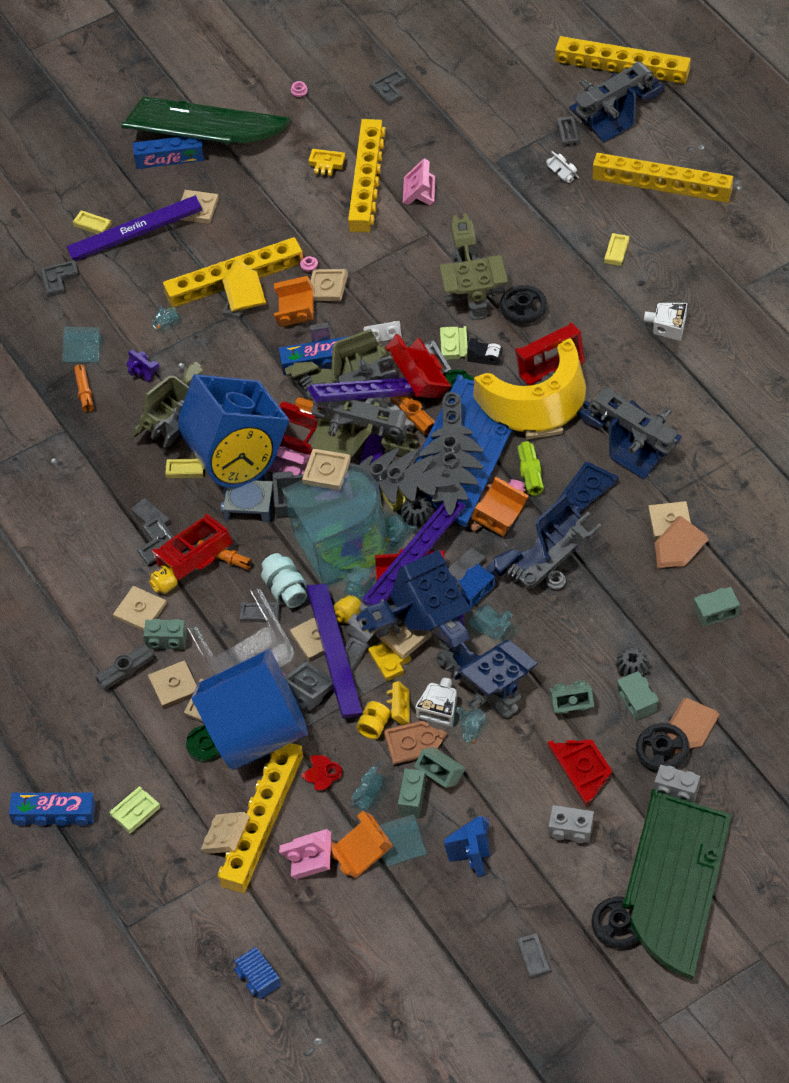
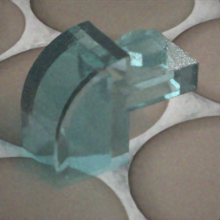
(358, 582)
(490, 622)

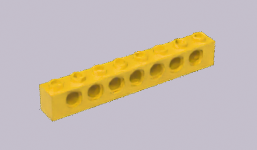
(617, 58)
(365, 176)
(662, 177)
(209, 279)
(239, 878)

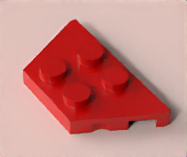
(582, 766)

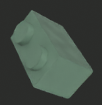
(716, 606)
(637, 696)
(439, 767)
(411, 793)

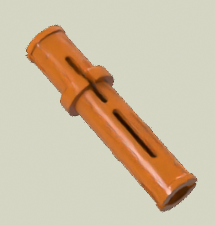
(84, 393)
(233, 558)

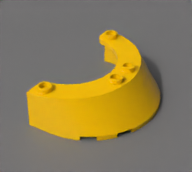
(539, 405)

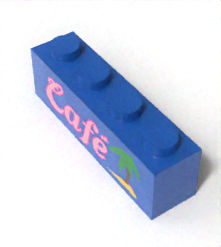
(167, 152)
(316, 352)
(52, 808)

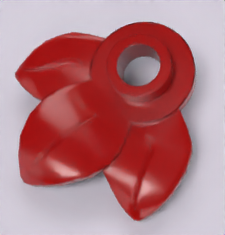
(320, 772)

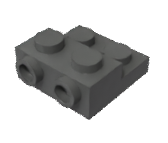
(309, 685)

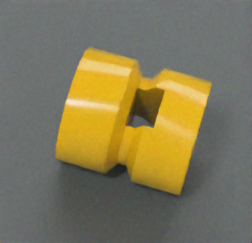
(373, 720)

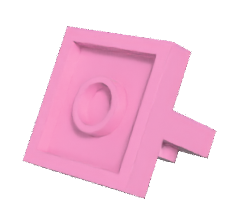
(419, 184)
(289, 460)
(308, 853)

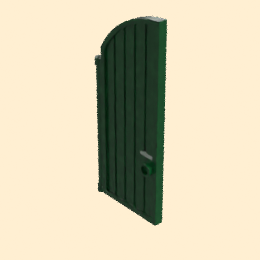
(203, 121)
(675, 879)

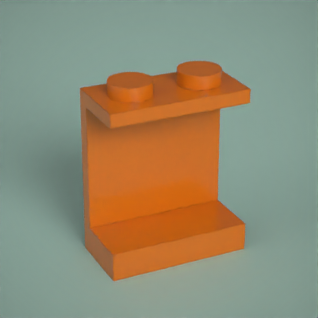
(295, 301)
(500, 507)
(361, 846)

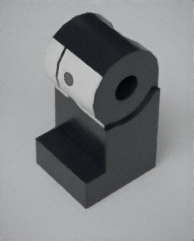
(483, 353)

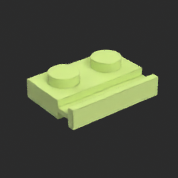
(453, 342)
(134, 810)

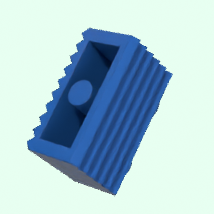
(476, 584)
(257, 973)

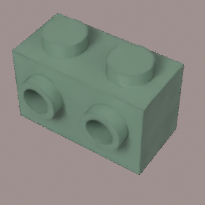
(165, 634)
(571, 697)

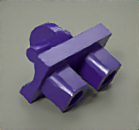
(139, 365)

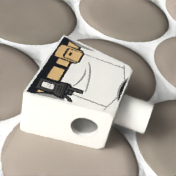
(668, 319)
(438, 703)

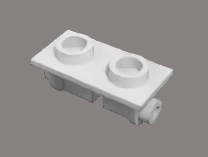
(559, 162)
(385, 331)

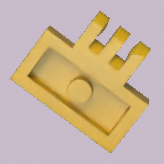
(326, 160)
(388, 661)

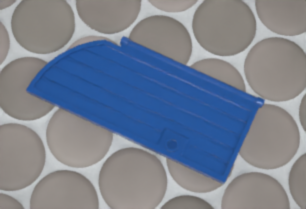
(486, 432)

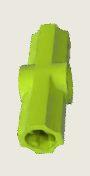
(530, 468)

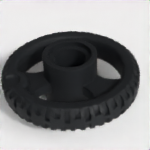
(522, 304)
(660, 755)
(618, 913)

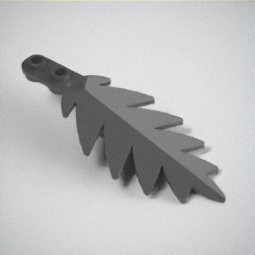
(451, 452)
(406, 478)

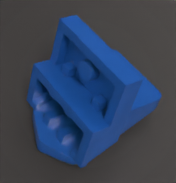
(470, 843)

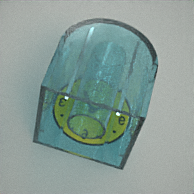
(338, 525)

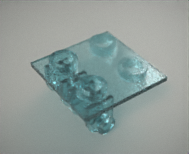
(81, 344)
(369, 787)
(405, 839)

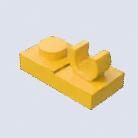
(400, 703)

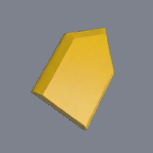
(243, 288)

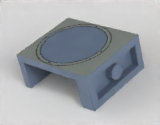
(251, 498)

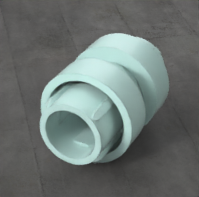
(284, 580)

